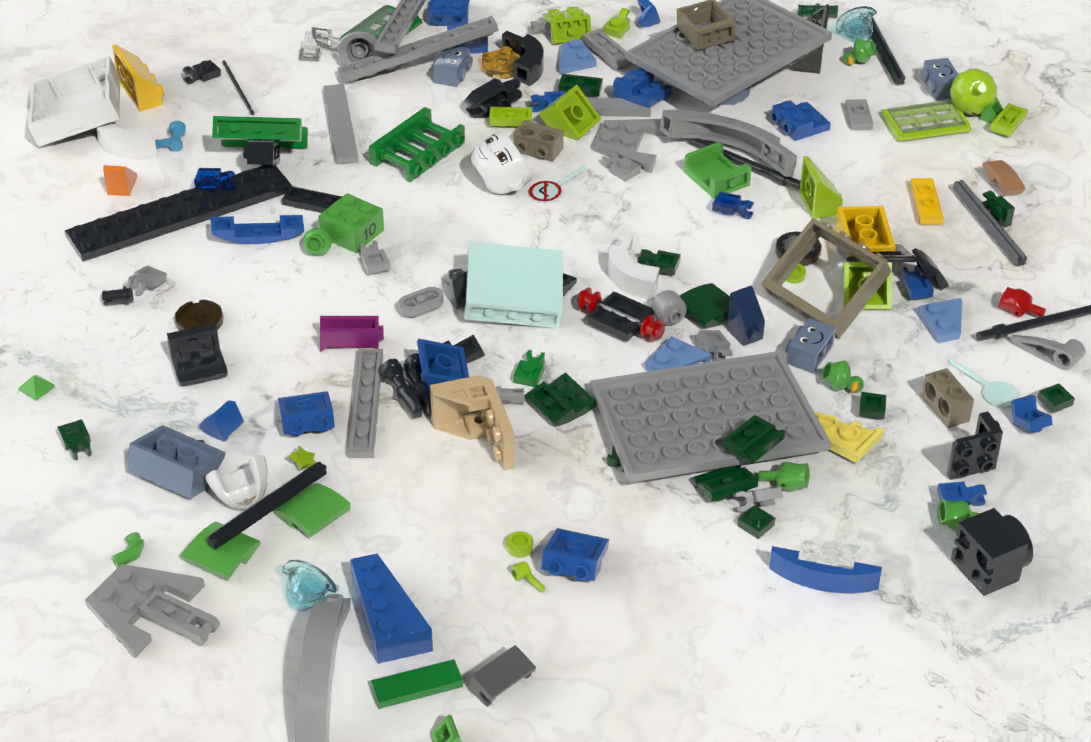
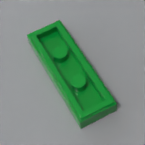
(416, 683)

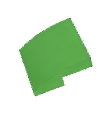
(313, 509)
(224, 559)

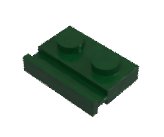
(753, 439)
(724, 482)

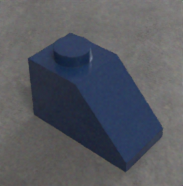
(745, 316)

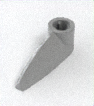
(1051, 351)

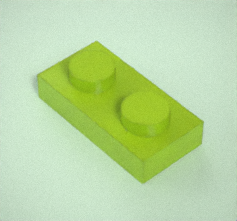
(509, 116)
(1009, 120)

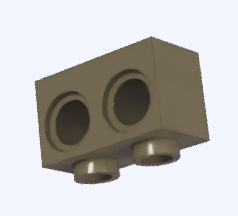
(539, 140)
(947, 398)

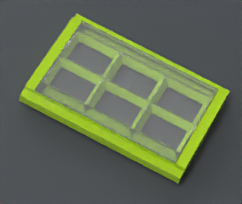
(925, 120)

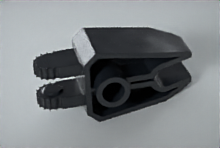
(492, 95)

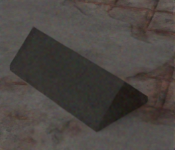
(812, 60)

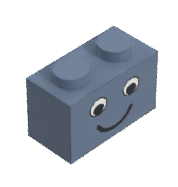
(452, 66)
(938, 77)
(810, 345)

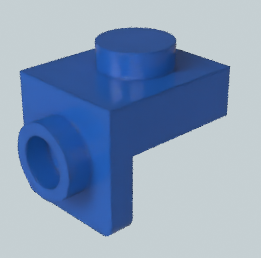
(1027, 416)

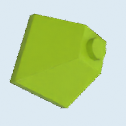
(571, 113)
(818, 191)
(855, 275)

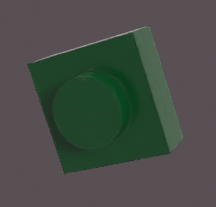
(1056, 398)
(872, 405)
(756, 521)

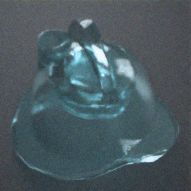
(856, 23)
(306, 584)

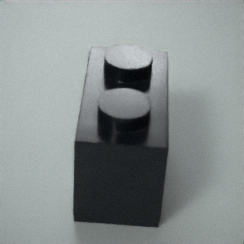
(262, 152)

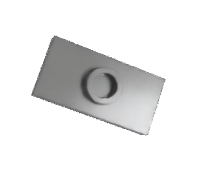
(859, 114)

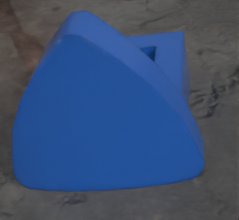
(649, 14)
(223, 421)

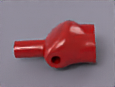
(1019, 303)

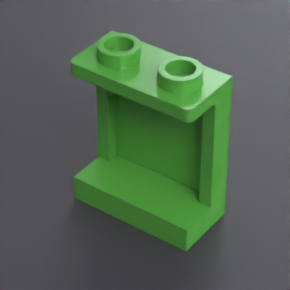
(716, 172)

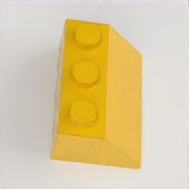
(137, 80)

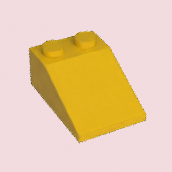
(867, 226)

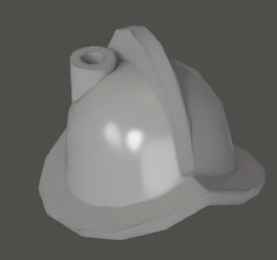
(356, 47)

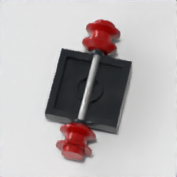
(620, 315)

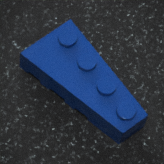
(389, 614)

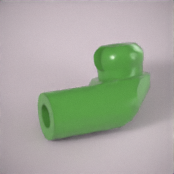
(132, 551)

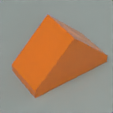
(119, 180)

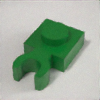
(530, 371)

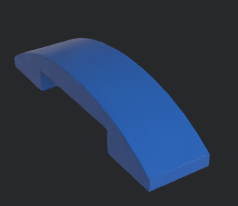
(257, 233)
(822, 576)

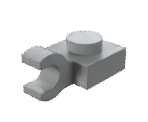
(715, 342)
(764, 496)

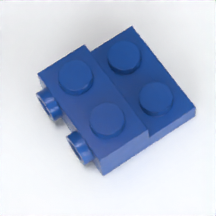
(448, 12)
(640, 88)
(799, 120)
(306, 413)
(574, 554)

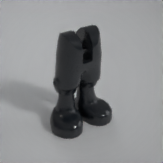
(410, 396)

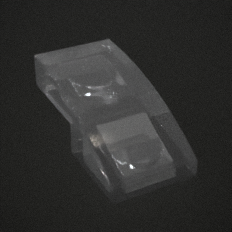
(324, 39)
(309, 50)

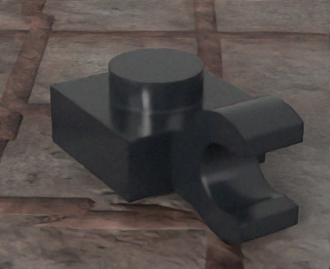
(204, 71)

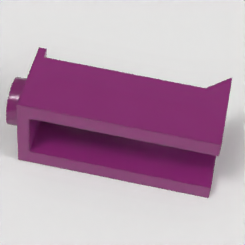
(350, 332)

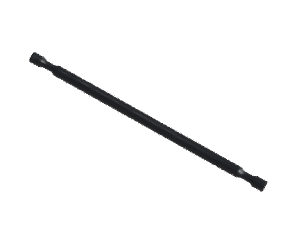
(238, 87)

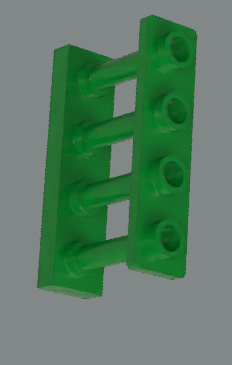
(239, 130)
(412, 130)

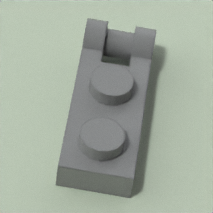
(179, 617)

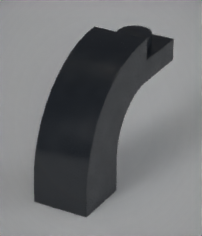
(531, 63)

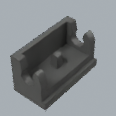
(500, 675)

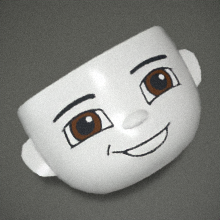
(500, 164)

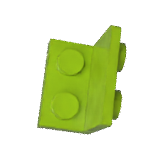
(567, 24)

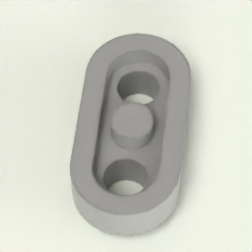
(421, 301)

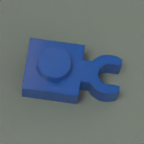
(916, 285)

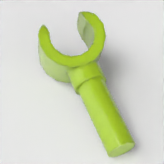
(523, 570)

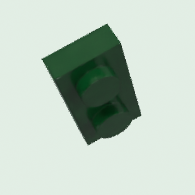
(589, 85)

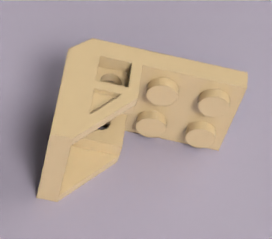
(474, 411)

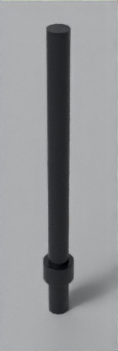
(779, 178)
(1001, 330)

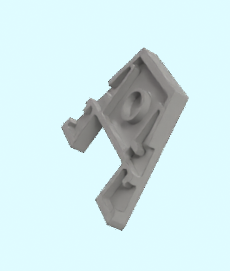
(625, 137)
(122, 593)

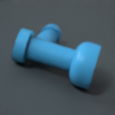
(177, 130)

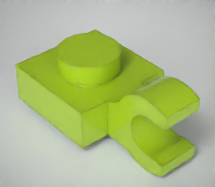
(618, 26)

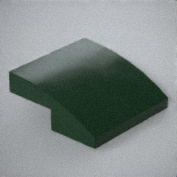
(707, 304)
(561, 400)

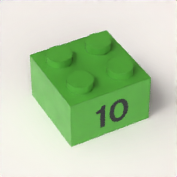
(352, 222)

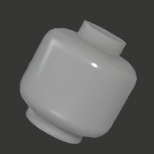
(669, 307)

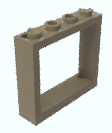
(798, 250)

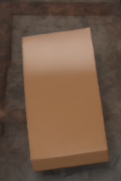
(1005, 176)

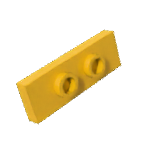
(926, 201)

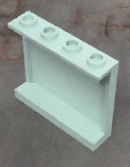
(514, 285)

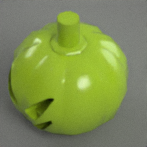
(973, 91)

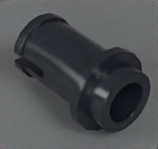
(118, 296)

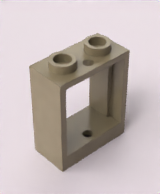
(708, 35)

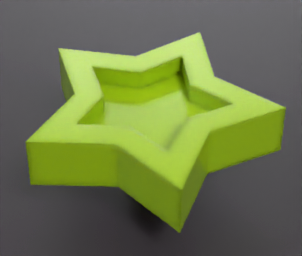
(302, 458)

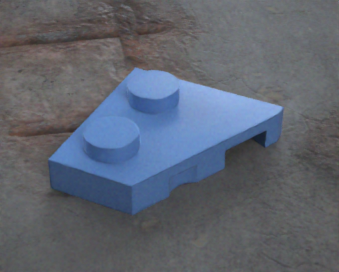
(575, 57)
(943, 319)
(676, 354)

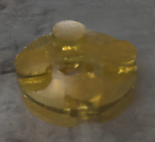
(499, 62)

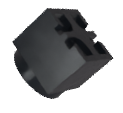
(992, 550)

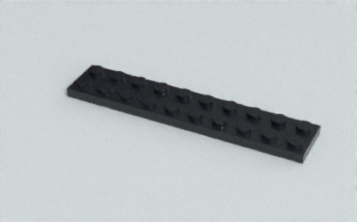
(175, 212)

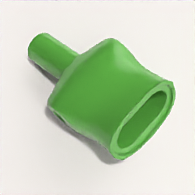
(788, 476)
(952, 512)

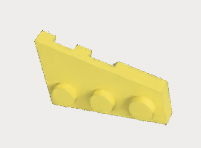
(849, 439)

